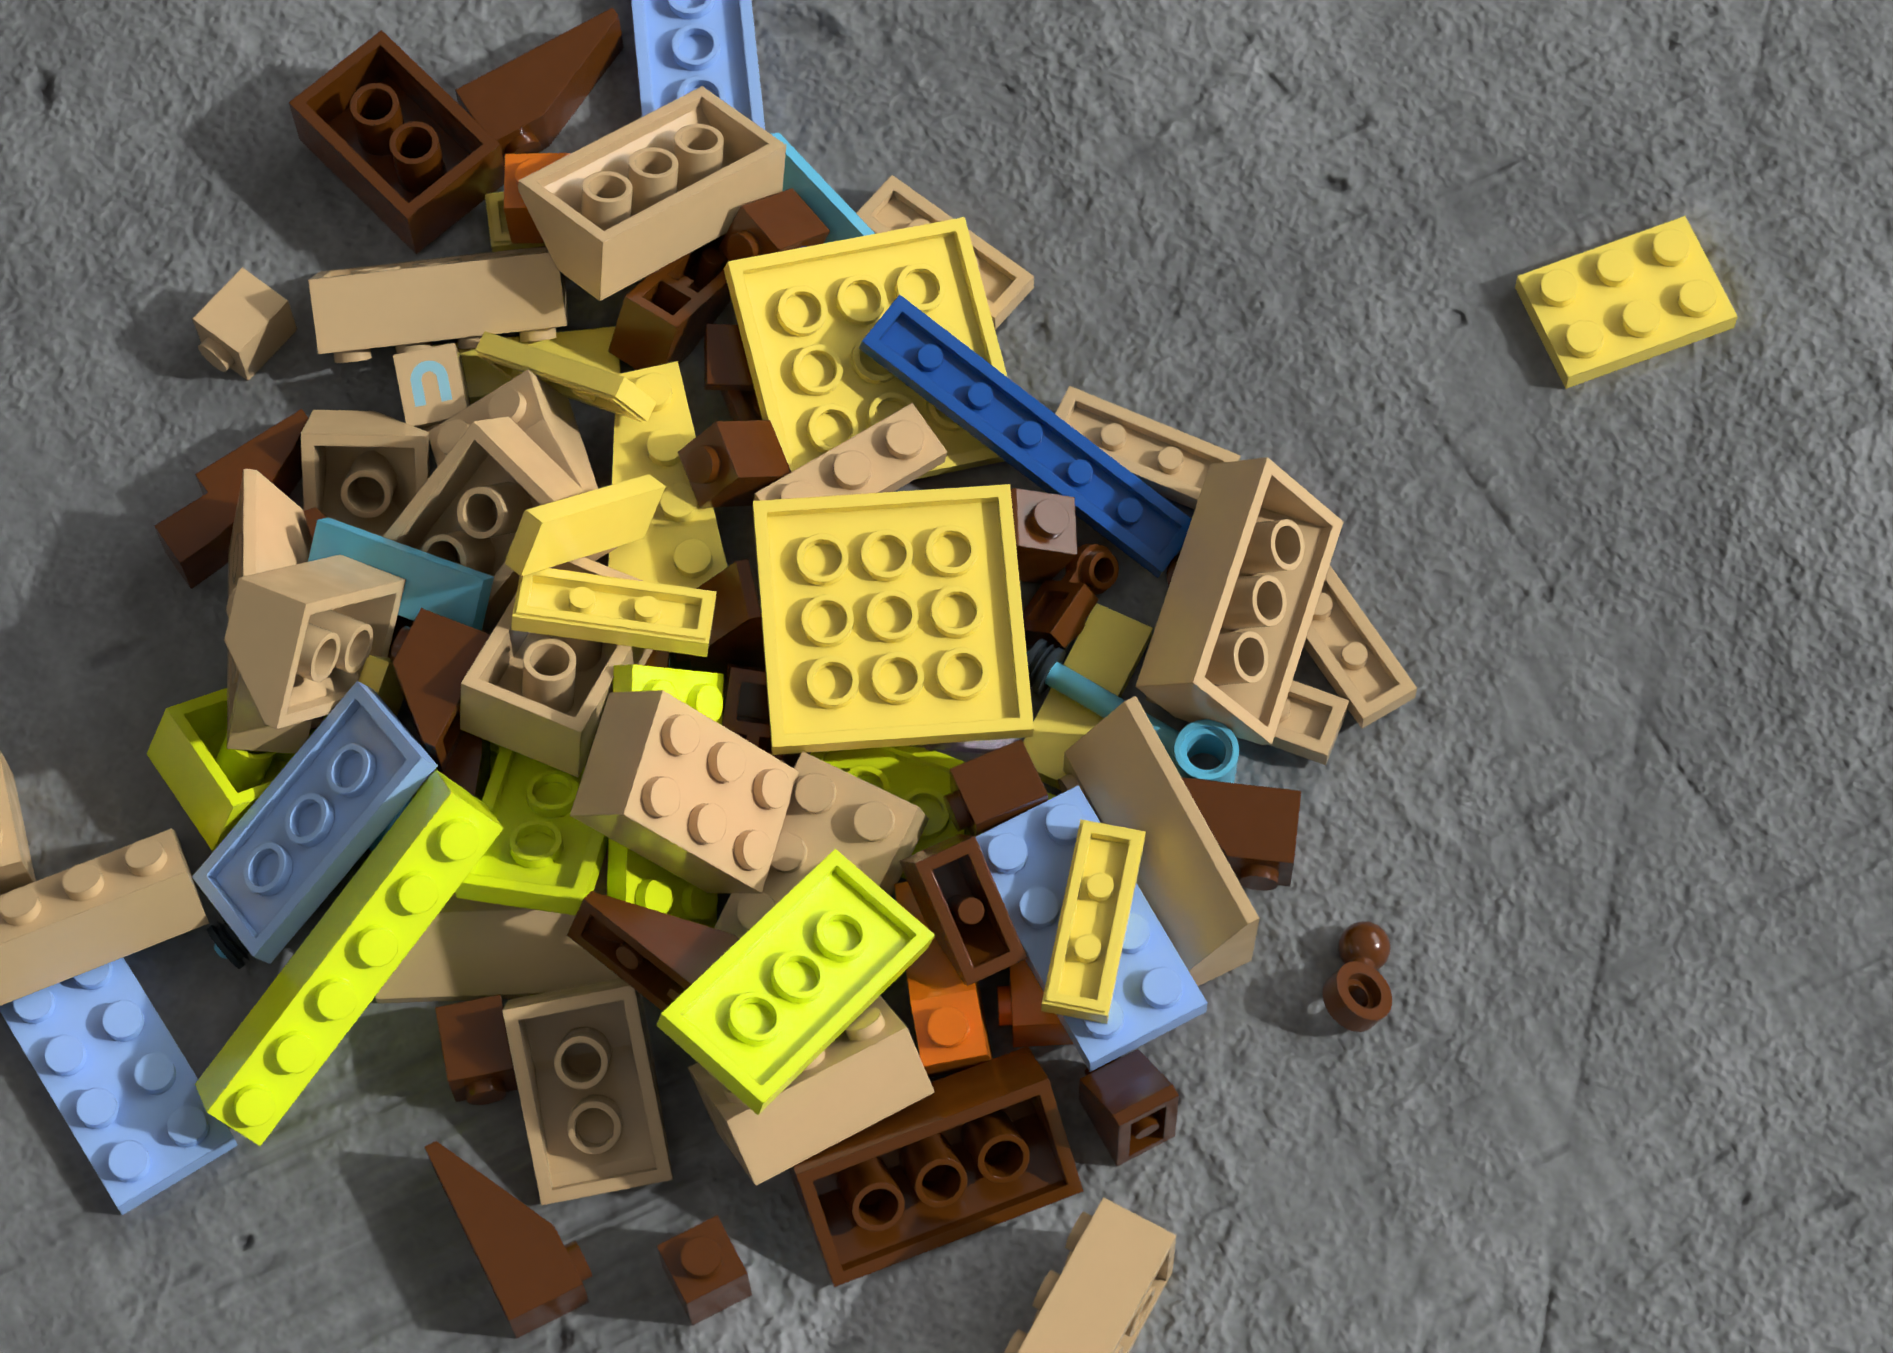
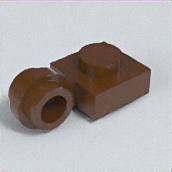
(1062, 606)

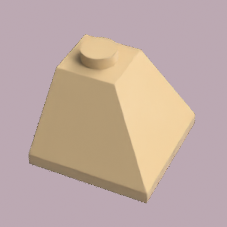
(362, 466)

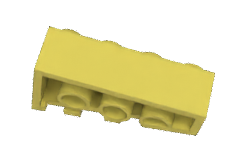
(682, 538)

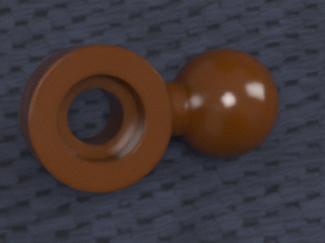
(1357, 992)

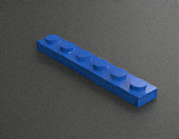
(1027, 435)

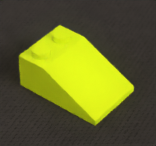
(205, 776)

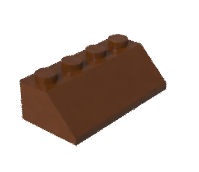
(939, 1169)

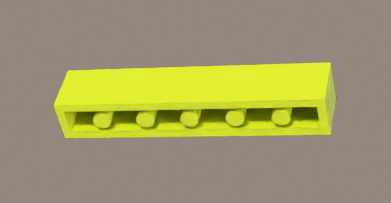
(347, 958)

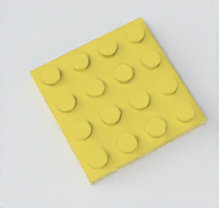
(814, 306)
(892, 619)

